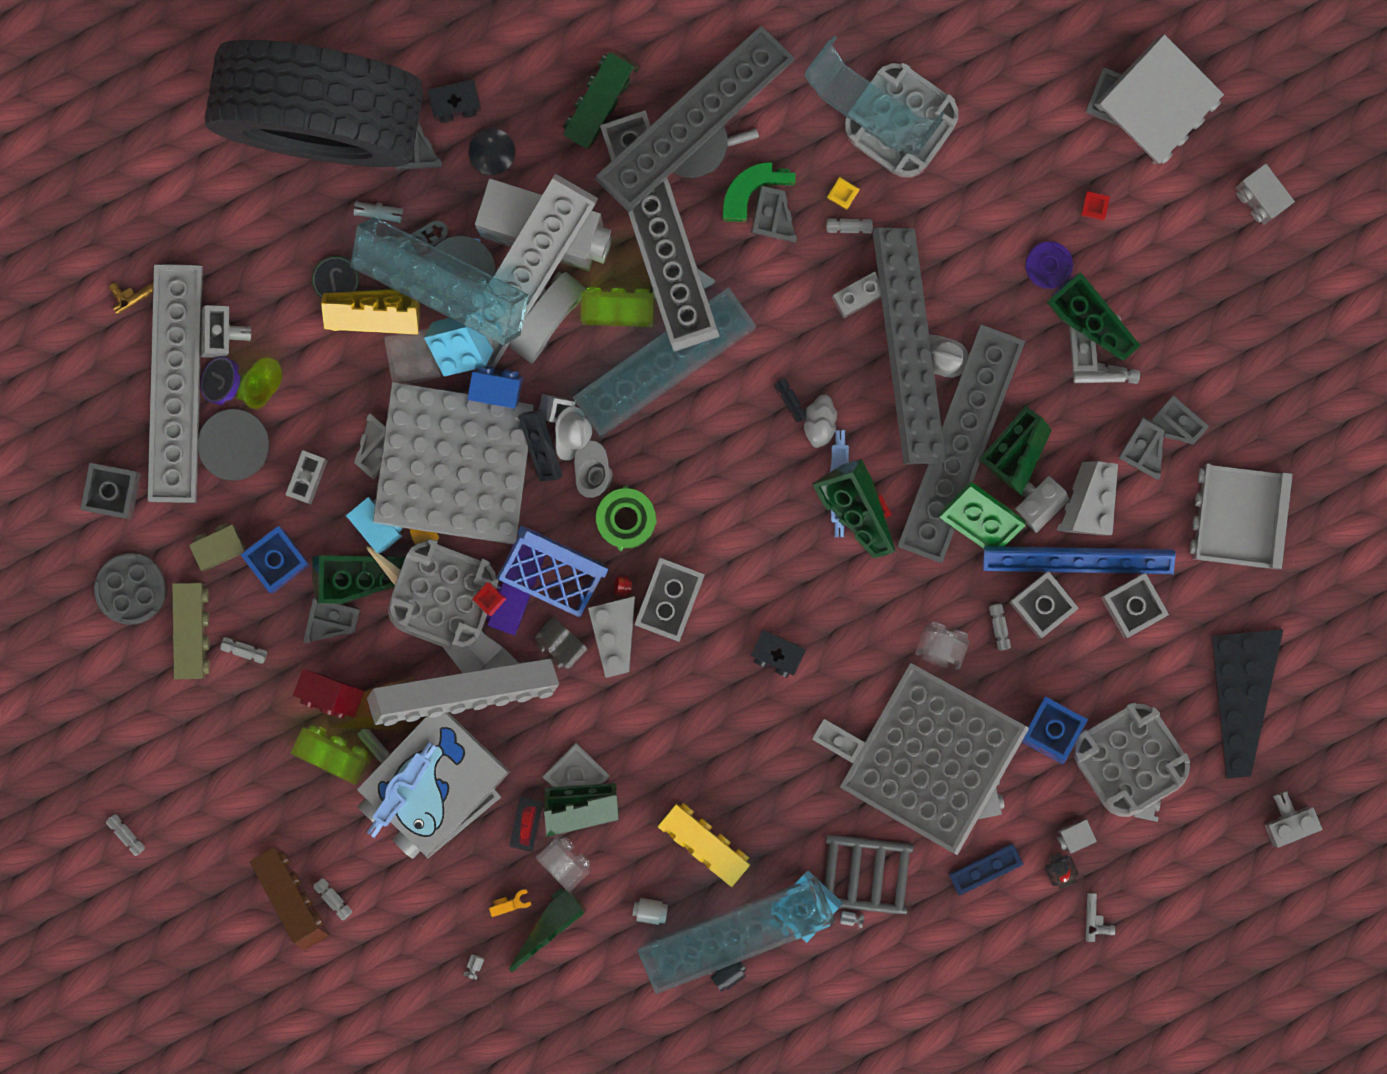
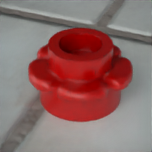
(622, 586)

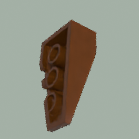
(364, 719)

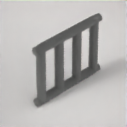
(881, 847)

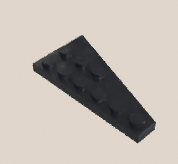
(1243, 683)

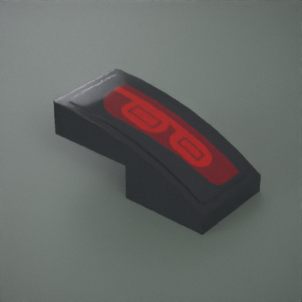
(526, 824)

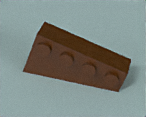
(288, 898)

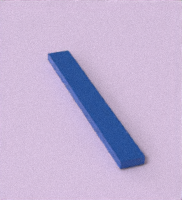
(1079, 560)

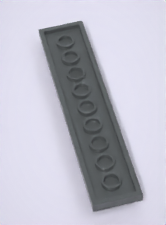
(694, 119)
(909, 346)
(964, 440)

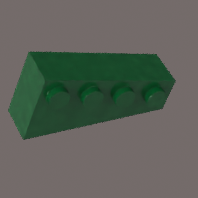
(600, 98)

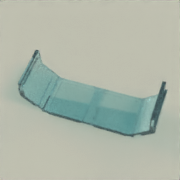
(868, 104)

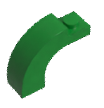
(746, 183)

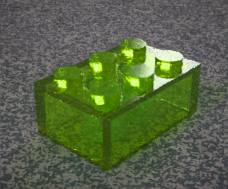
(617, 308)
(332, 754)

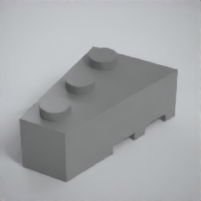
(1092, 500)
(613, 634)

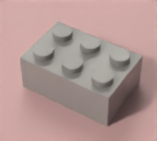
(669, 599)

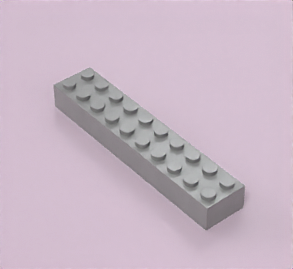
(665, 249)

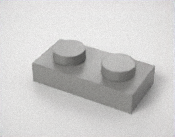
(838, 741)

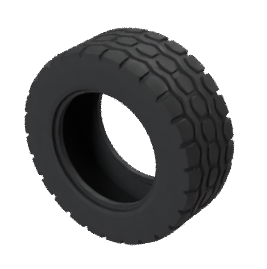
(313, 103)

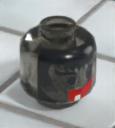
(1061, 870)

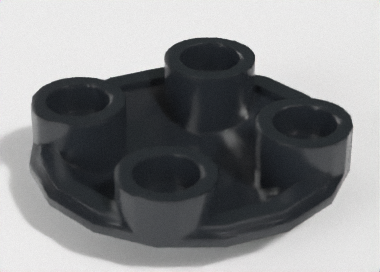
(492, 151)

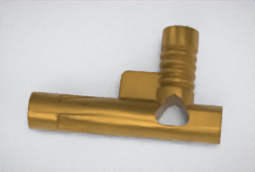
(129, 296)

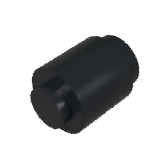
(729, 976)

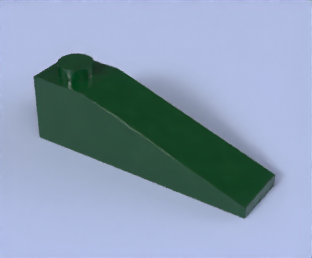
(1087, 312)
(854, 500)
(349, 577)
(557, 917)

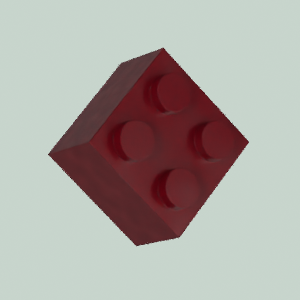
(328, 694)

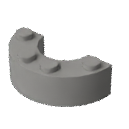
(546, 315)

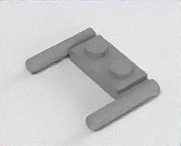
(1085, 361)

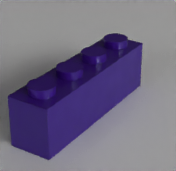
(510, 613)

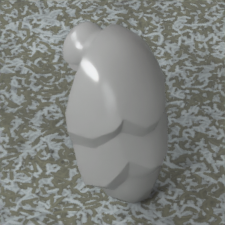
(820, 421)

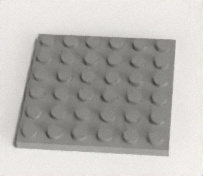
(451, 465)
(934, 758)

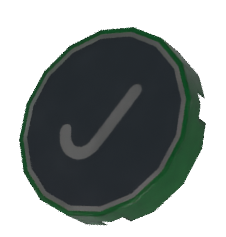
(335, 275)

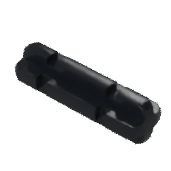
(790, 400)

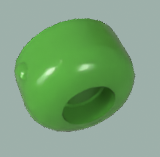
(606, 518)

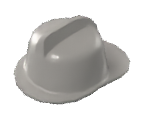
(947, 356)
(572, 432)
(592, 470)

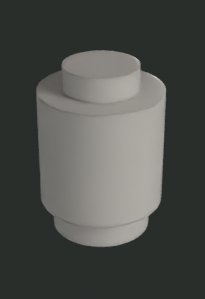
(650, 911)

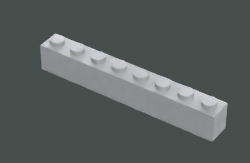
(462, 692)

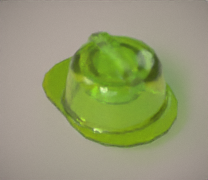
(259, 383)

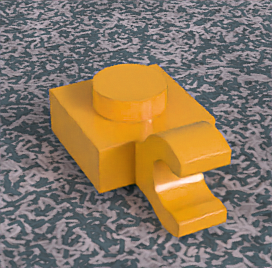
(503, 905)

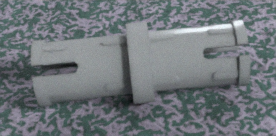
(378, 211)

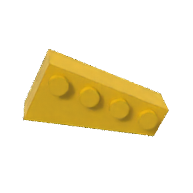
(371, 311)
(703, 844)

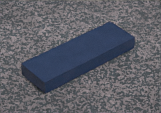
(985, 869)

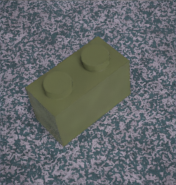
(217, 547)

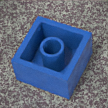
(495, 387)
(275, 559)
(1054, 730)

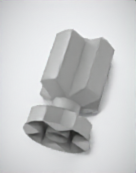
(850, 918)
(474, 964)

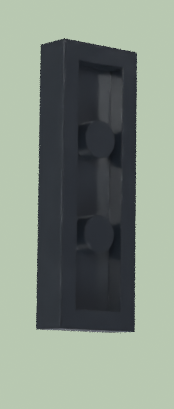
(540, 445)

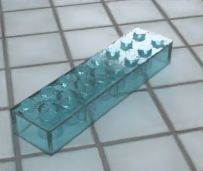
(439, 280)
(659, 368)
(736, 935)

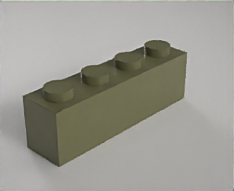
(190, 631)

